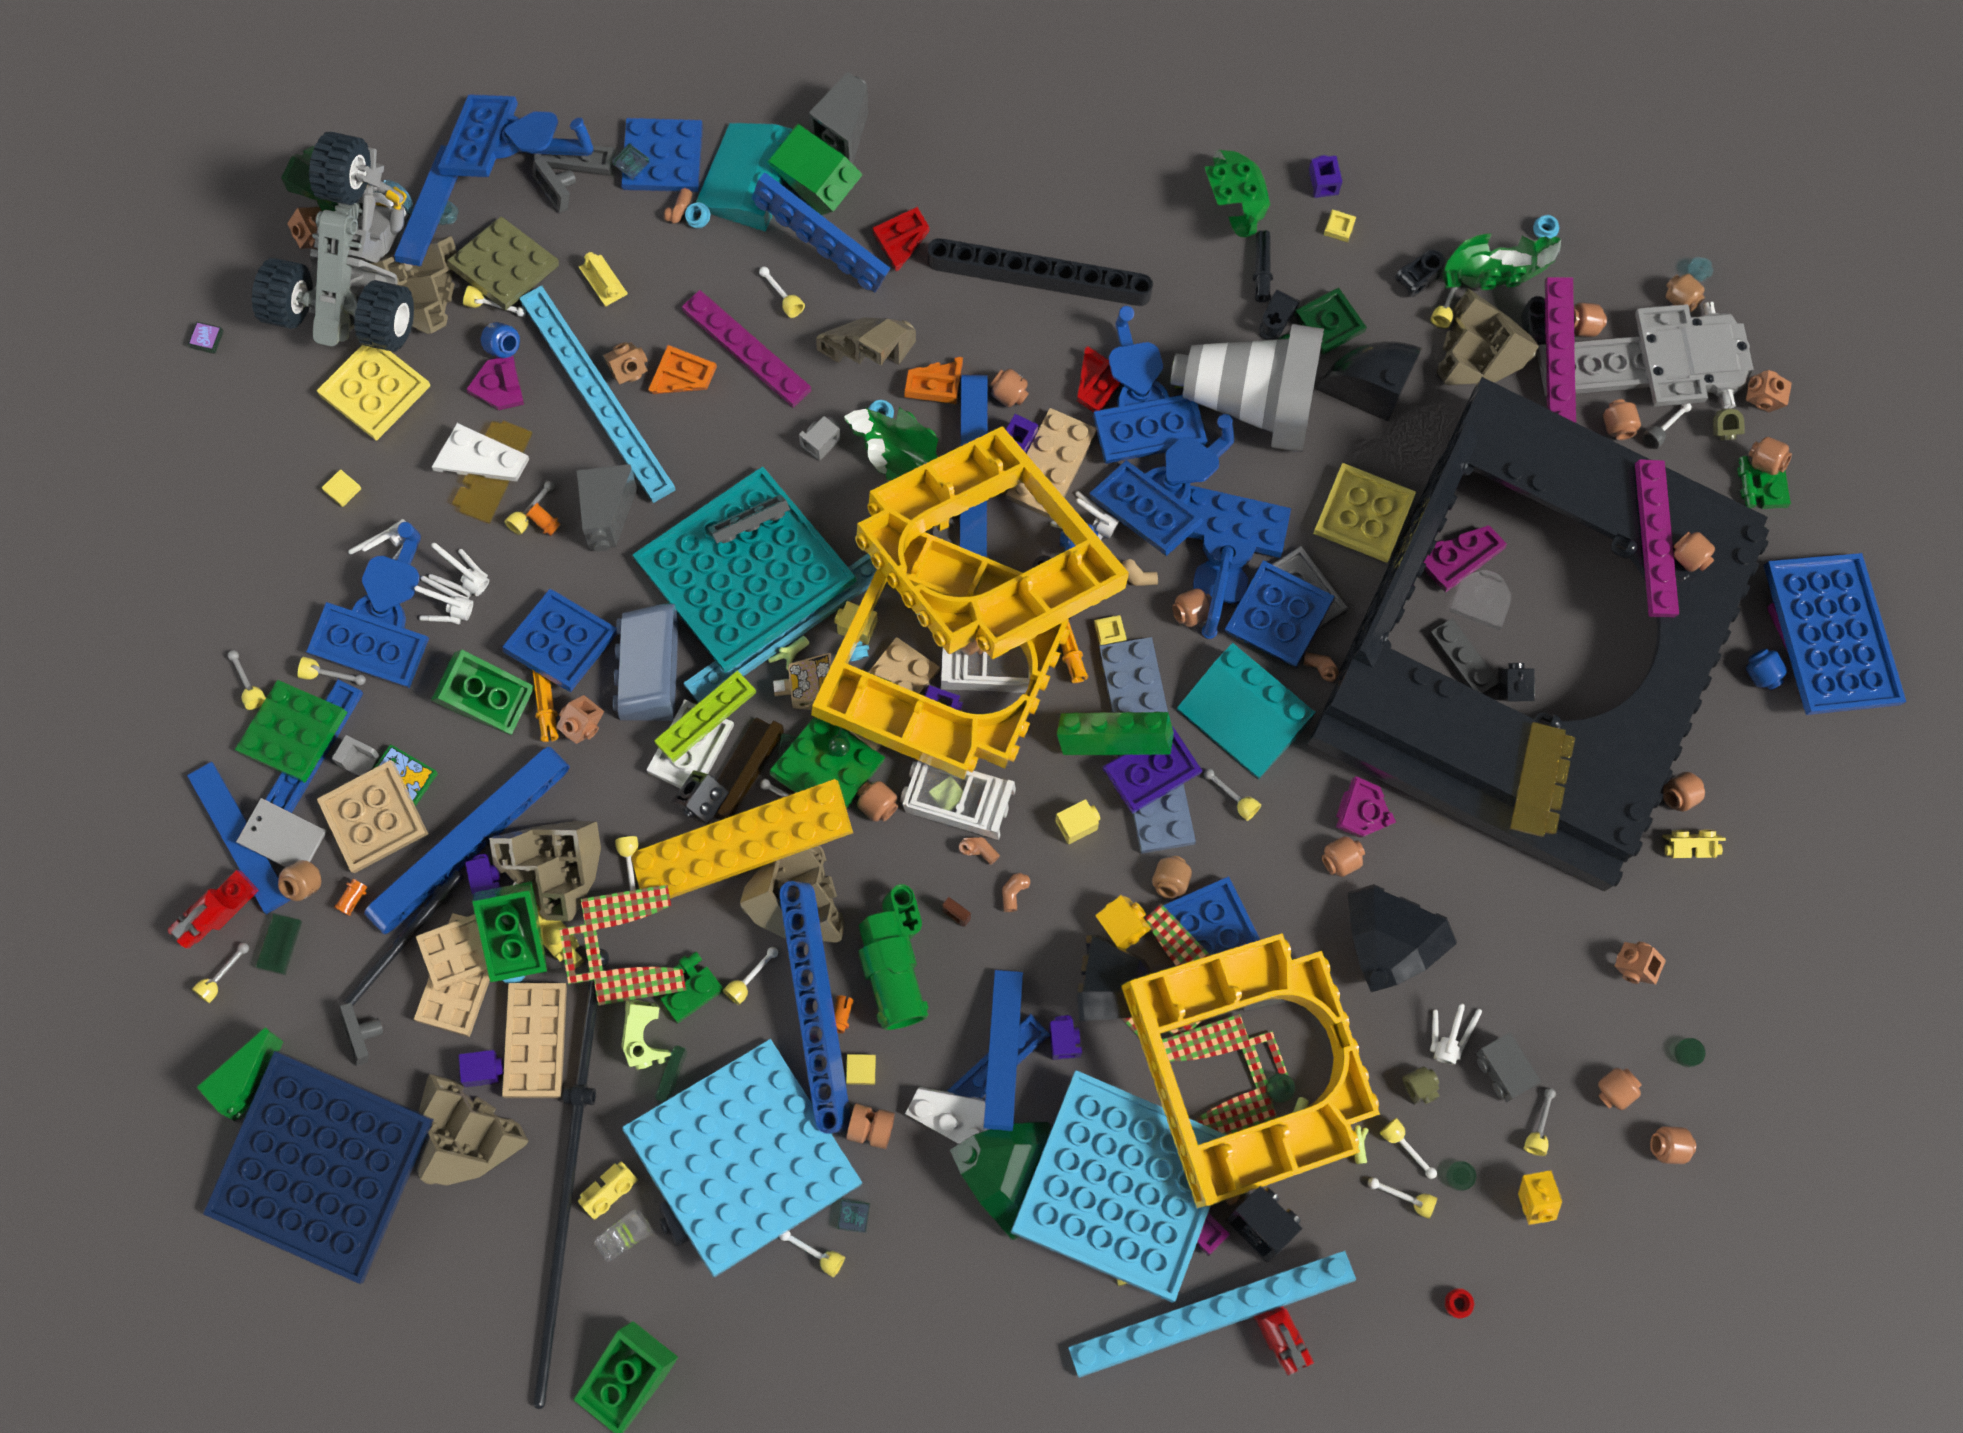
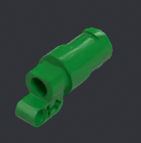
(890, 960)

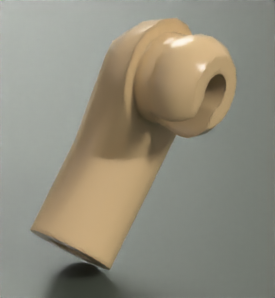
(1137, 576)

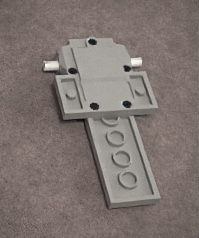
(1673, 356)

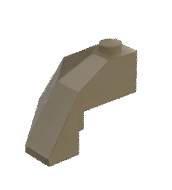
(428, 283)
(870, 338)
(1483, 344)
(556, 859)
(762, 893)
(464, 1136)

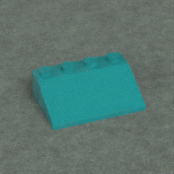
(737, 169)
(1246, 711)

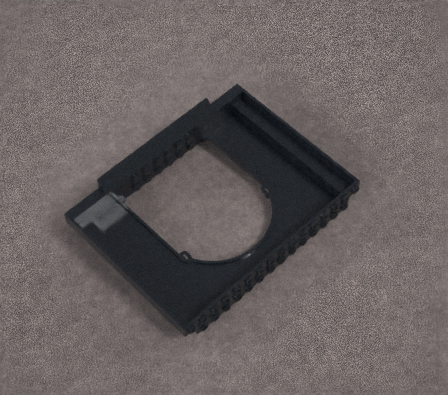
(1470, 749)

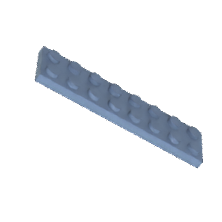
(1136, 686)

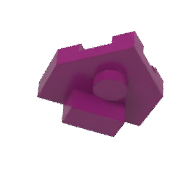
(498, 384)
(1363, 809)

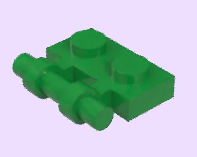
(1771, 489)
(699, 989)

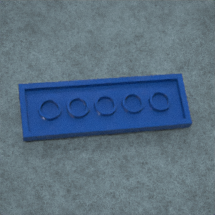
(819, 232)

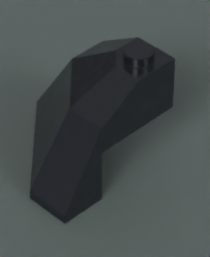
(1395, 936)
(1105, 971)

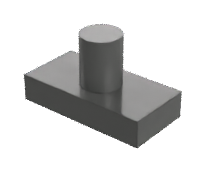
(553, 184)
(357, 1033)

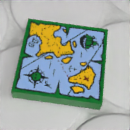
(414, 773)

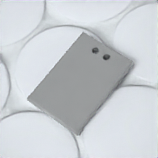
(280, 835)

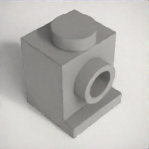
(820, 437)

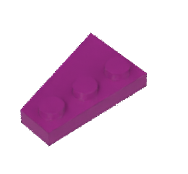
(1462, 556)

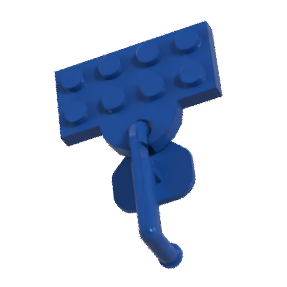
(491, 132)
(1142, 422)
(1157, 501)
(1236, 529)
(371, 640)

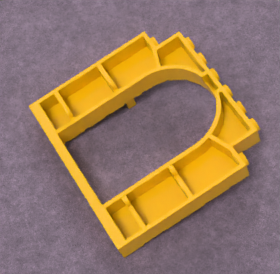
(1017, 607)
(915, 722)
(1281, 1145)

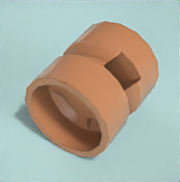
(870, 1126)

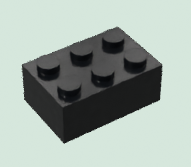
(1265, 1223)

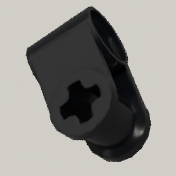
(1418, 275)
(1277, 315)
(1533, 323)

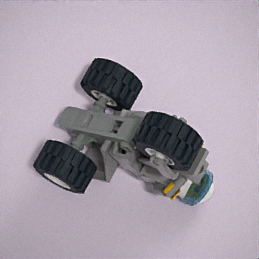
(339, 288)

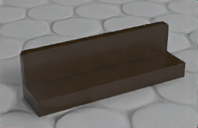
(747, 764)

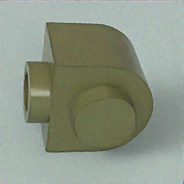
(1728, 424)
(1422, 1085)

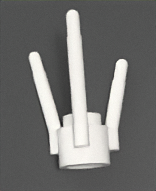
(1104, 523)
(390, 533)
(473, 581)
(457, 605)
(1447, 1049)

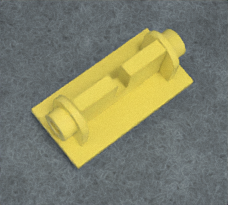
(602, 279)
(1682, 842)
(618, 1182)

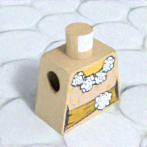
(804, 680)

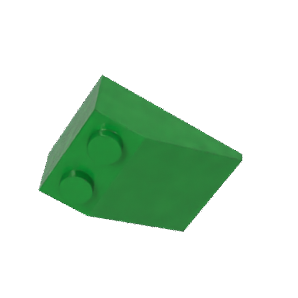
(814, 170)
(482, 692)
(510, 931)
(238, 1079)
(625, 1377)

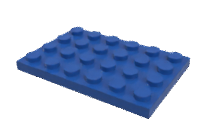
(1834, 633)

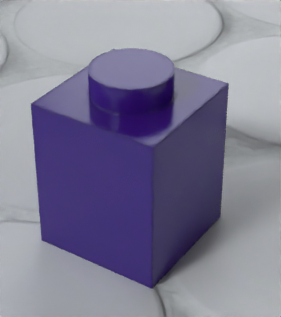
(480, 1068)

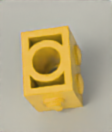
(1123, 921)
(1539, 1197)

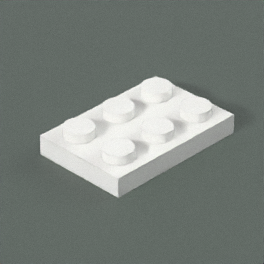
(698, 758)

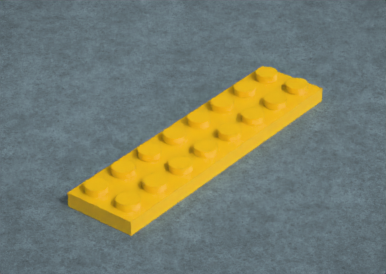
(744, 841)

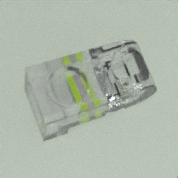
(623, 1235)

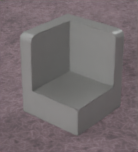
(355, 756)

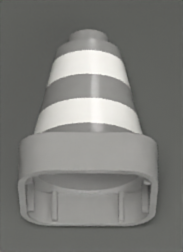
(1256, 381)

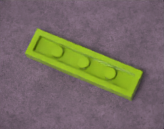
(705, 716)

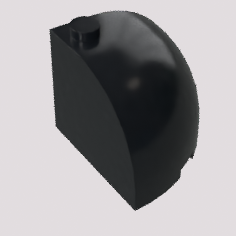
(1372, 376)

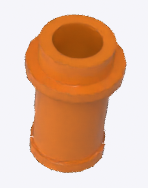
(543, 519)
(351, 897)
(842, 1010)

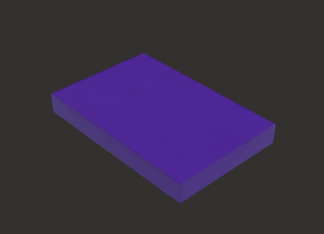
(1149, 777)

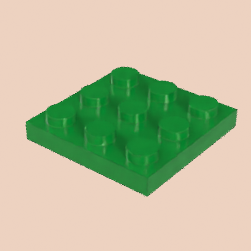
(291, 731)
(811, 763)

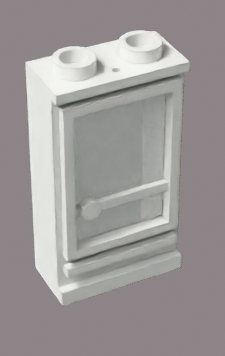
(981, 673)
(966, 803)

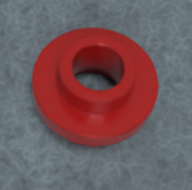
(1467, 1299)

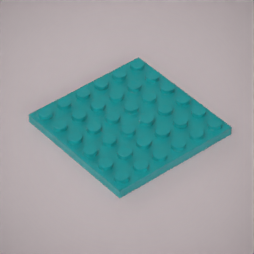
(749, 588)

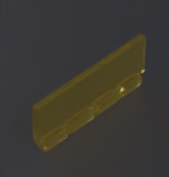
(486, 493)
(1538, 777)

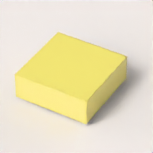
(1339, 225)
(341, 488)
(1110, 630)
(861, 1069)

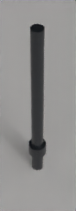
(440, 895)

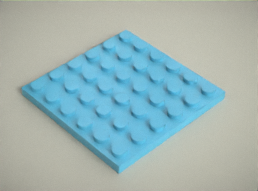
(741, 1157)
(1115, 1189)

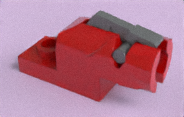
(213, 909)
(1284, 1339)

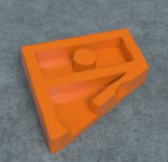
(681, 372)
(935, 382)

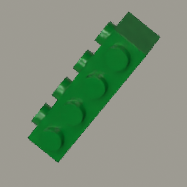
(1115, 733)

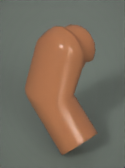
(978, 846)
(1011, 889)

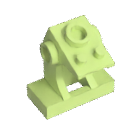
(636, 1018)

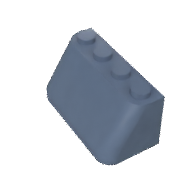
(647, 664)

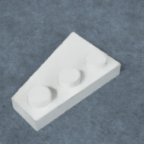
(477, 454)
(948, 1113)

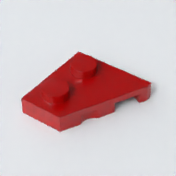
(901, 236)
(1096, 381)

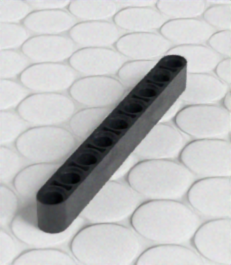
(1049, 280)

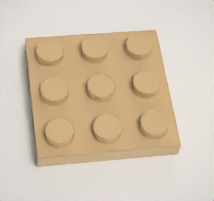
(372, 816)

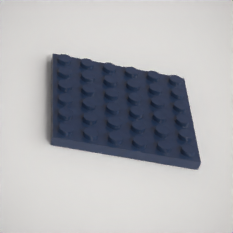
(318, 1167)

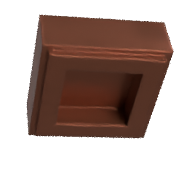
(956, 912)

